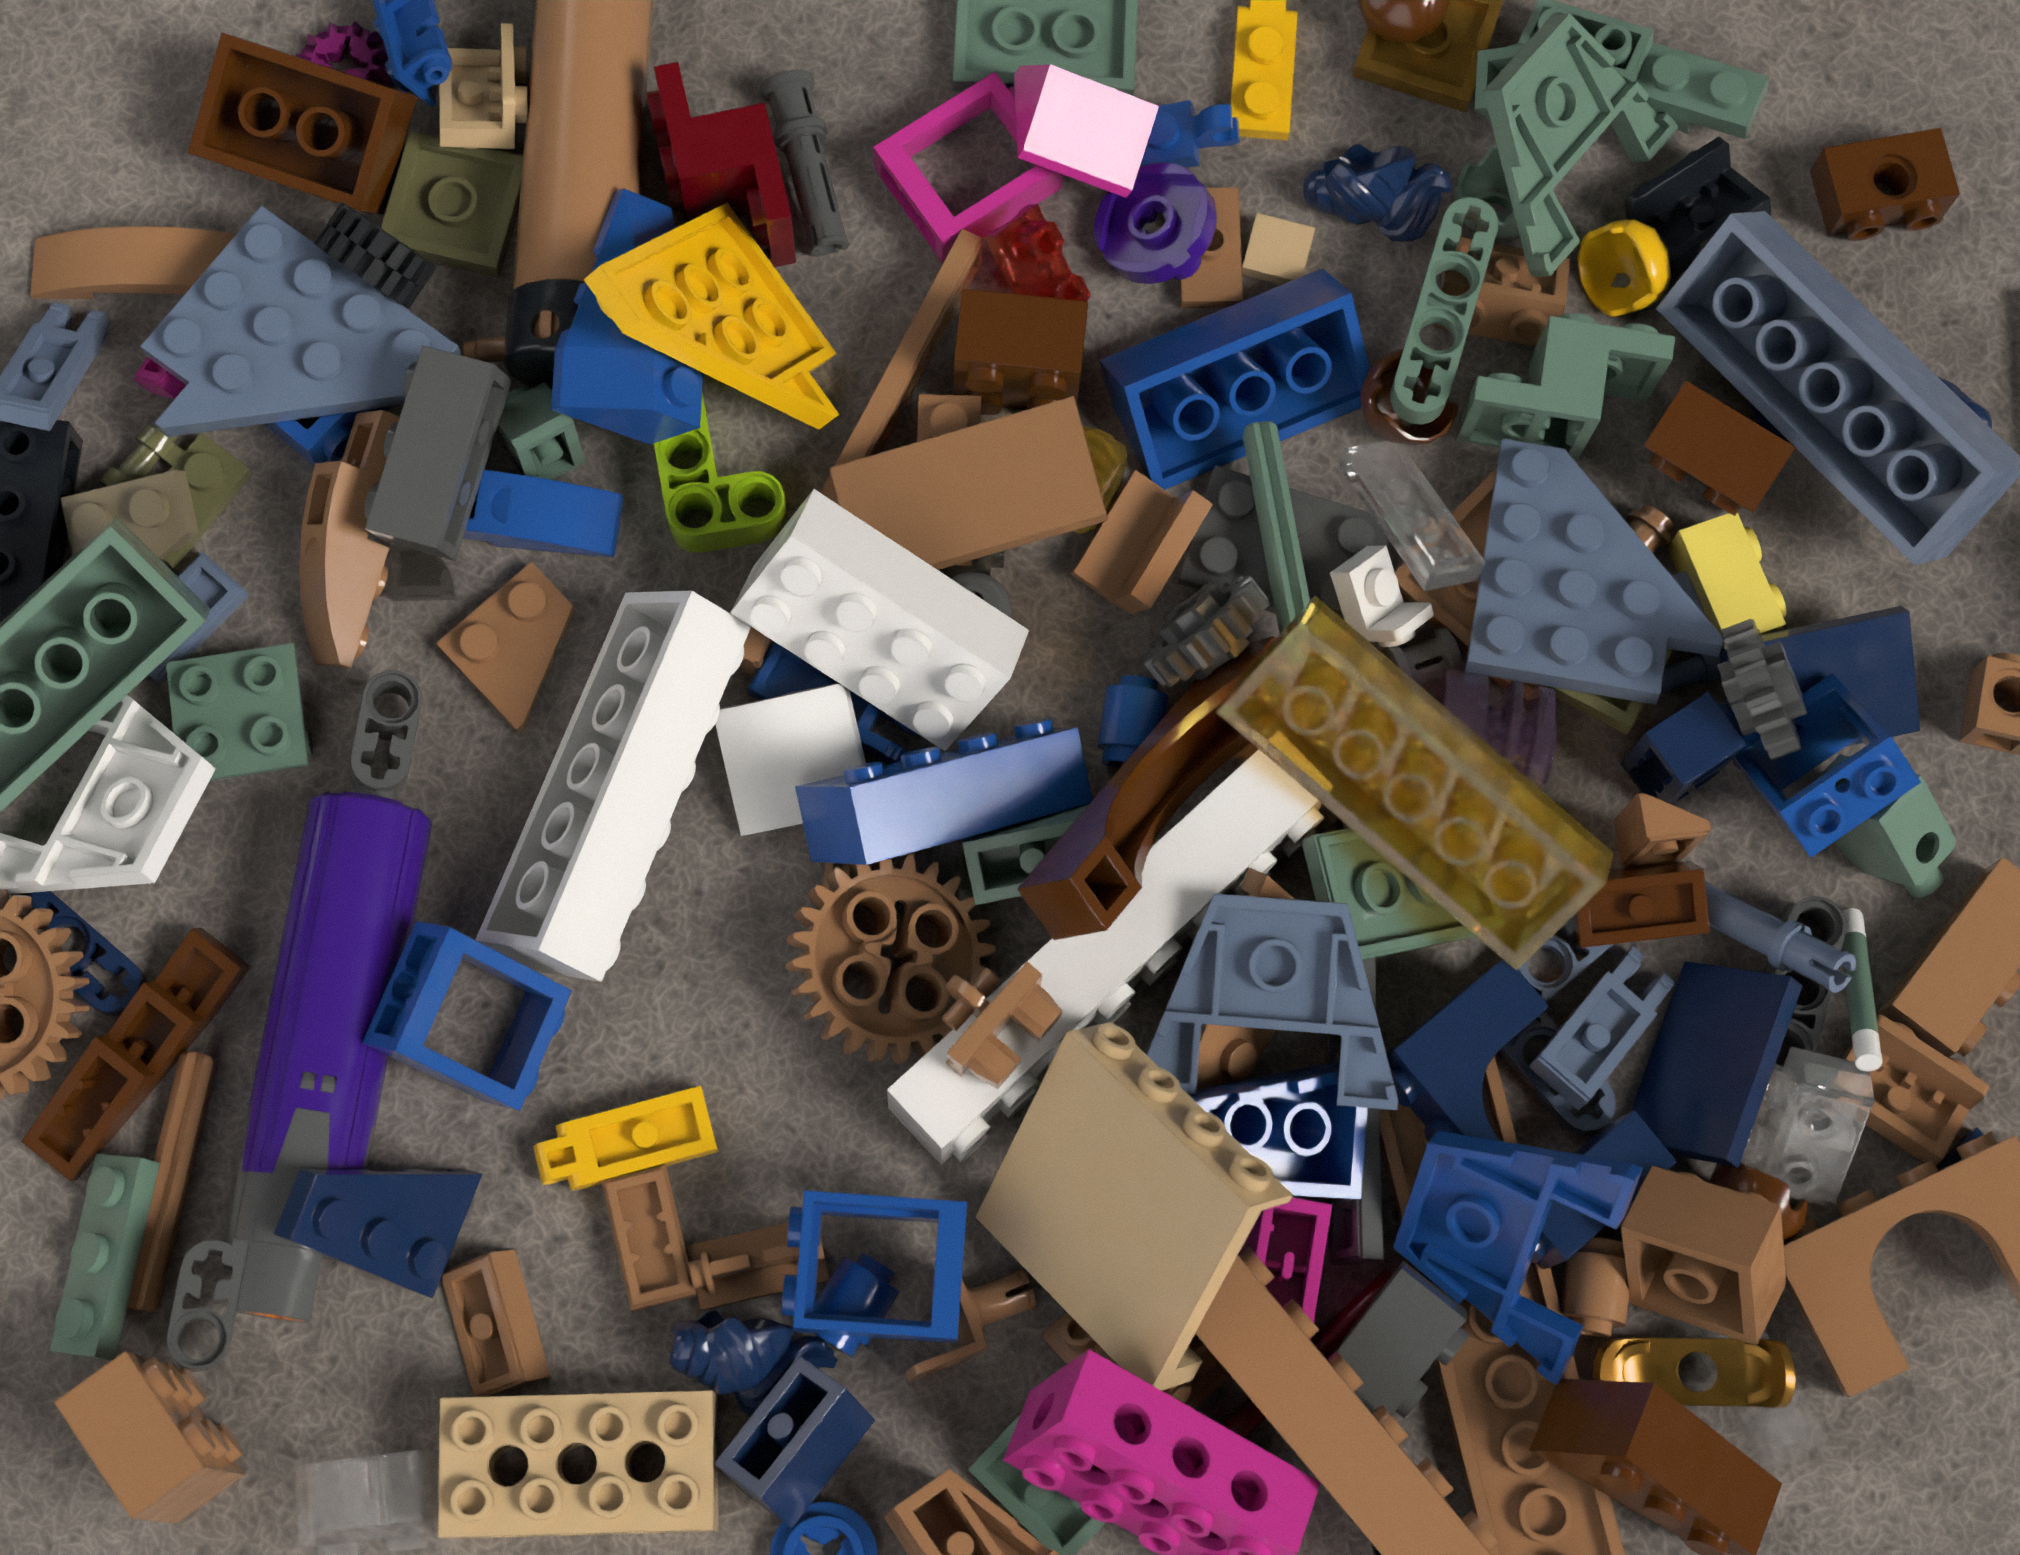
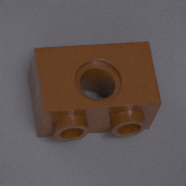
(1909, 163)

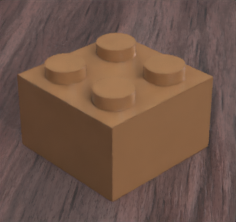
(1704, 1254)

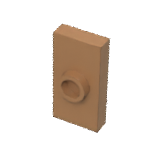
(1220, 273)
(648, 1238)

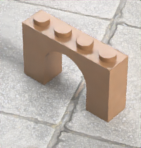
(1832, 1264)

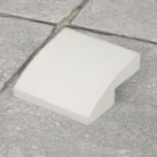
(782, 745)

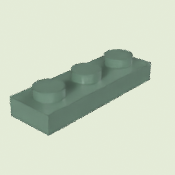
(105, 1256)

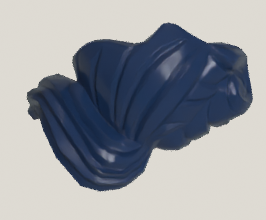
(1379, 189)
(742, 1355)

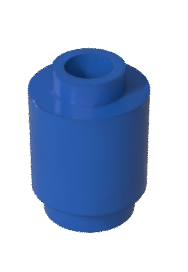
(1129, 717)
(858, 1291)

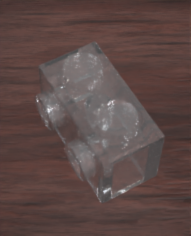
(1812, 1124)

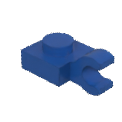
(1180, 133)

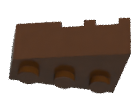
(1658, 1462)

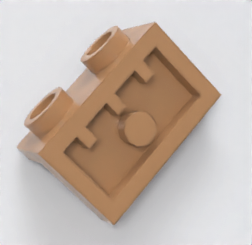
(1510, 301)

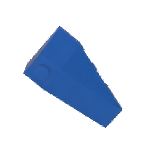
(610, 376)

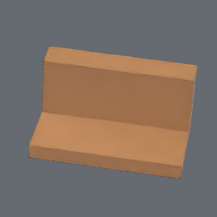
(1139, 543)

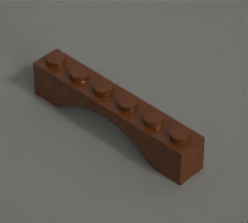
(1102, 855)

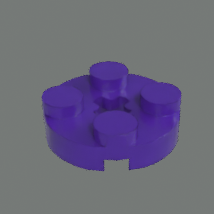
(1177, 245)

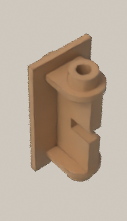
(745, 1266)

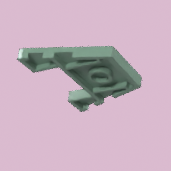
(1548, 114)

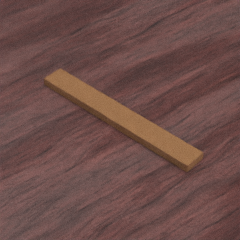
(897, 383)

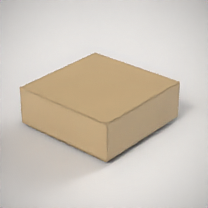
(1277, 249)

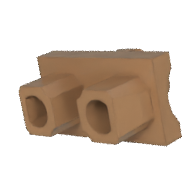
(1019, 1001)

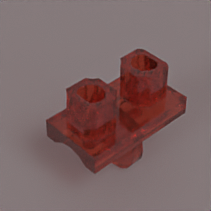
(1032, 258)

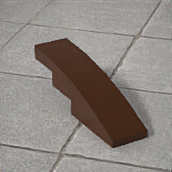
(135, 1054)

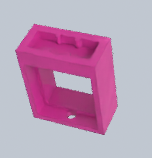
(919, 198)

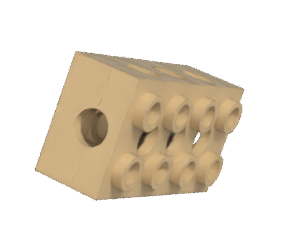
(551, 1426)

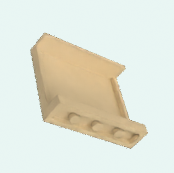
(1127, 1201)

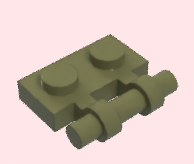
(210, 470)

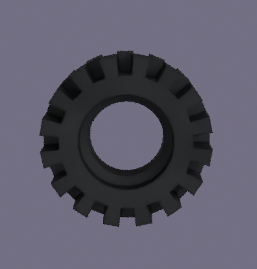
(375, 255)

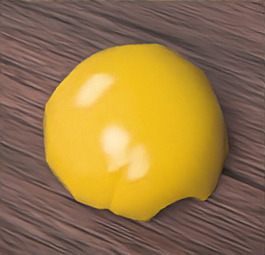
(1628, 249)

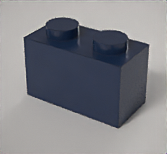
(795, 1441)

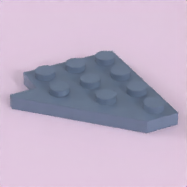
(283, 337)
(1573, 588)

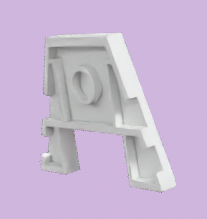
(121, 813)

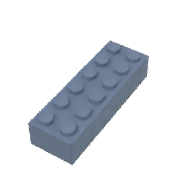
(1840, 387)

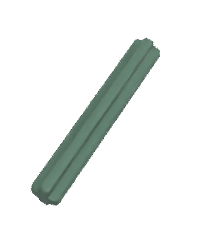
(1276, 521)

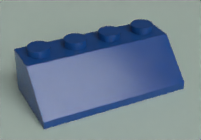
(1271, 358)

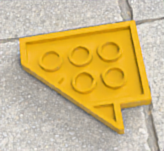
(721, 309)

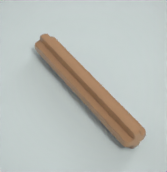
(176, 1158)

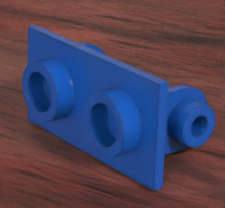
(413, 45)

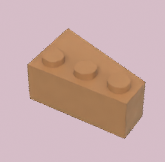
(958, 1520)

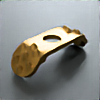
(1745, 1375)

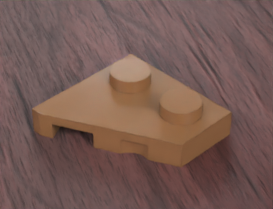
(511, 643)

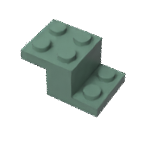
(1566, 384)

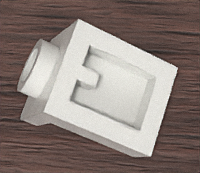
(1373, 599)

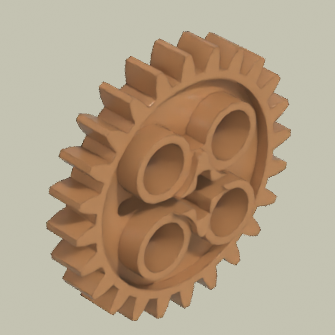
(836, 943)
(40, 990)

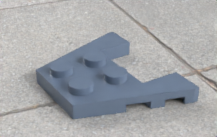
(1278, 970)

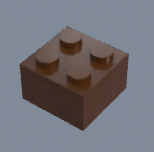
(1018, 349)
(1717, 448)

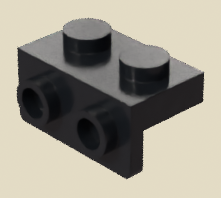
(1694, 201)

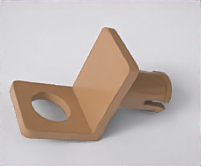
(979, 1308)

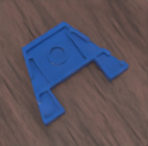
(1480, 1220)

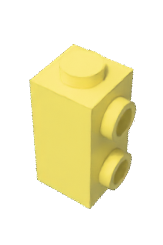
(1727, 574)

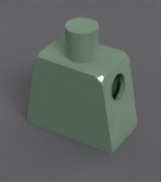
(1901, 840)

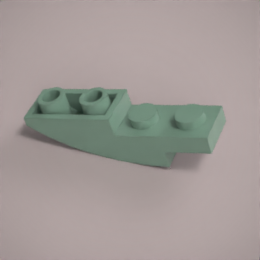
(1678, 82)

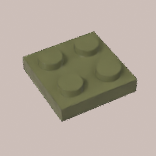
(455, 203)

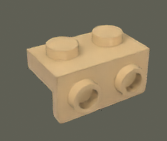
(481, 96)

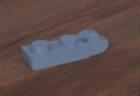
(49, 367)
(1599, 1032)

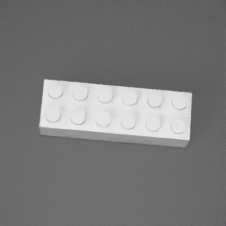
(614, 784)

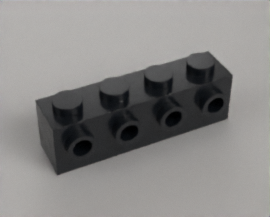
(34, 475)

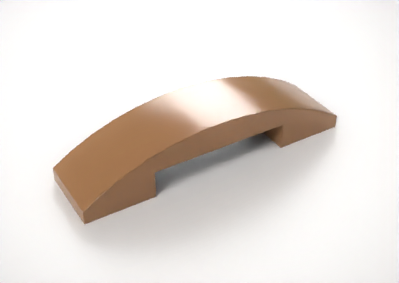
(123, 261)

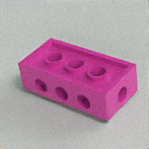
(1157, 1466)

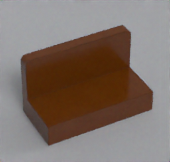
(1645, 905)

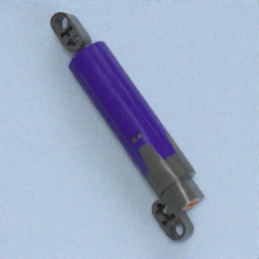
(313, 1076)

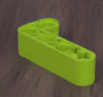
(719, 496)

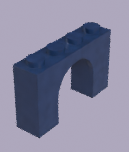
(1442, 1074)

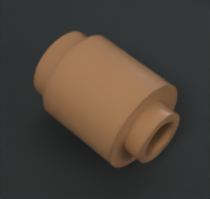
(1596, 1287)

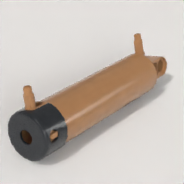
(577, 153)

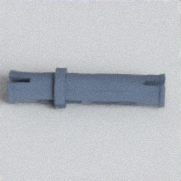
(1785, 943)

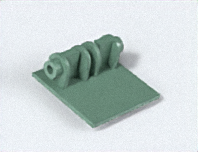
(241, 710)

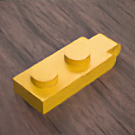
(1264, 69)
(628, 1140)

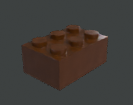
(302, 124)

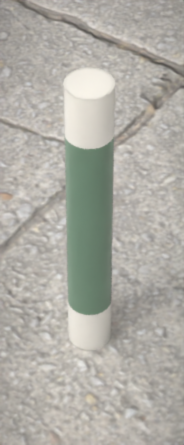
(1860, 995)

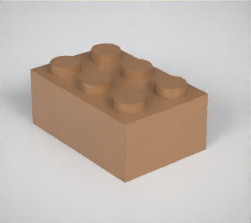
(152, 1437)

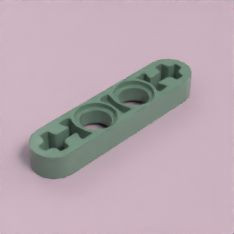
(1444, 310)

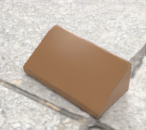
(1657, 832)
(494, 1323)

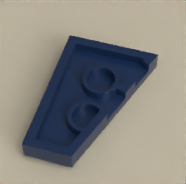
(381, 1221)

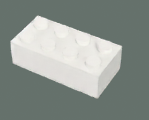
(880, 621)

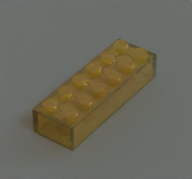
(1417, 784)

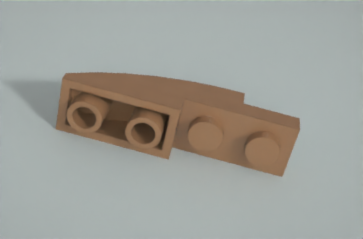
(337, 562)

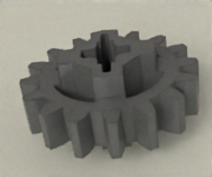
(1205, 631)
(1762, 689)

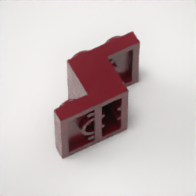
(721, 161)

